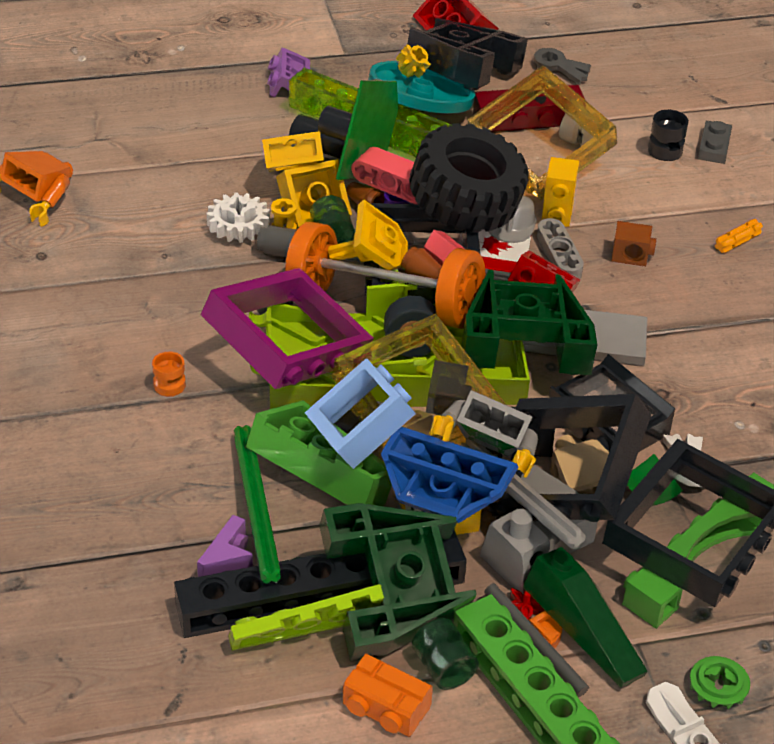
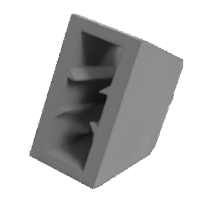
(513, 547)

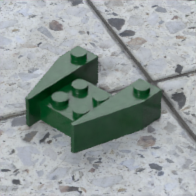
(529, 314)
(409, 564)

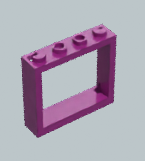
(226, 311)

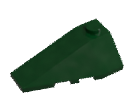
(581, 610)

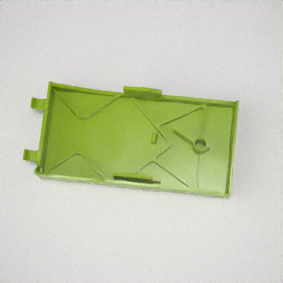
(296, 332)

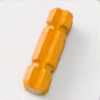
(738, 235)

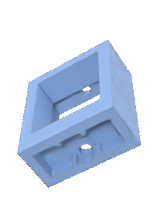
(374, 428)

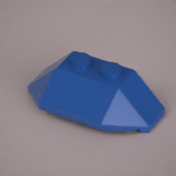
(444, 475)

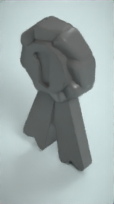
(556, 61)

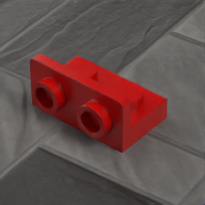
(538, 270)

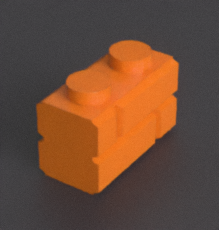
(387, 695)

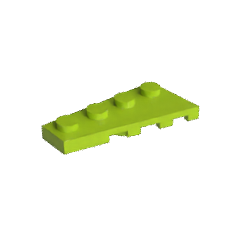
(302, 620)

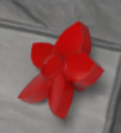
(525, 603)

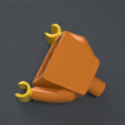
(38, 177)

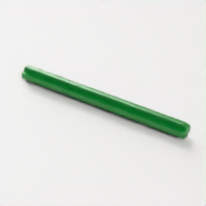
(257, 508)

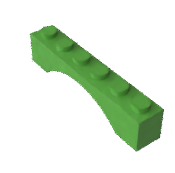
(655, 597)

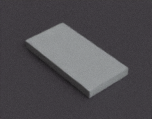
(616, 335)

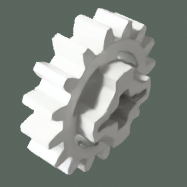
(237, 217)

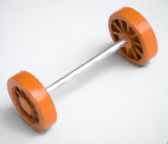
(455, 287)

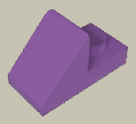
(227, 550)

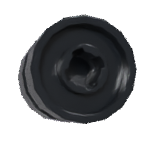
(668, 135)

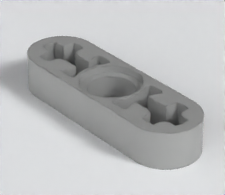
(562, 240)

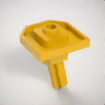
(375, 239)

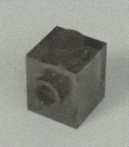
(446, 386)

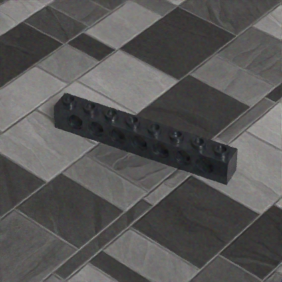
(221, 599)

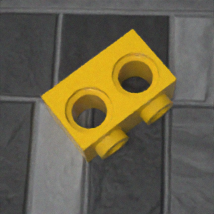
(560, 189)

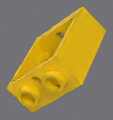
(281, 156)

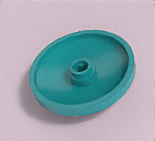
(427, 93)

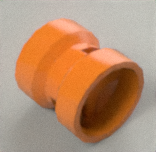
(168, 374)

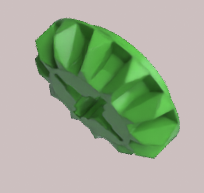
(735, 678)

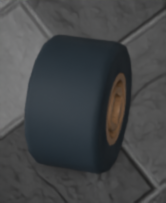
(406, 312)

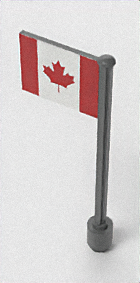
(495, 253)

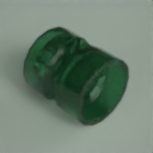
(334, 212)
(445, 654)

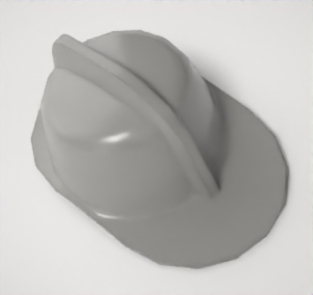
(520, 226)

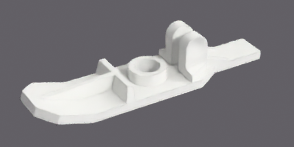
(676, 716)

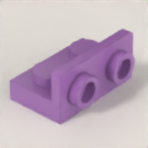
(283, 68)

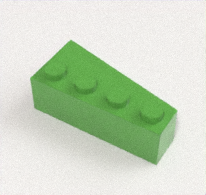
(296, 444)

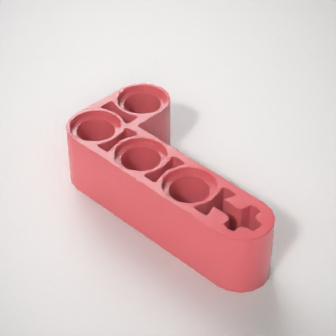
(385, 172)

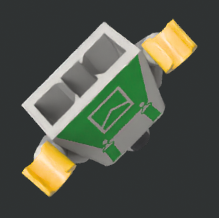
(490, 426)

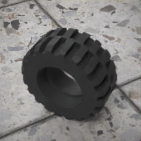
(468, 177)

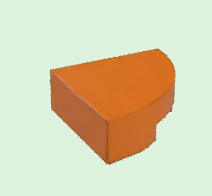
(548, 628)

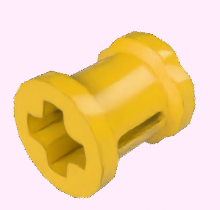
(285, 217)

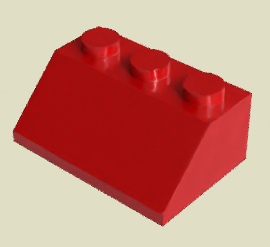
(454, 10)

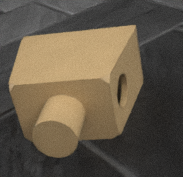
(579, 463)

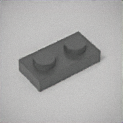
(715, 142)

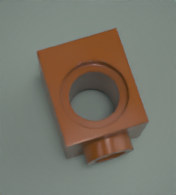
(633, 243)

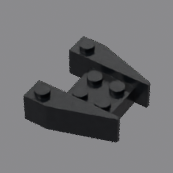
(469, 51)

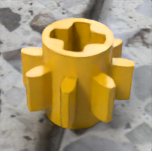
(413, 61)

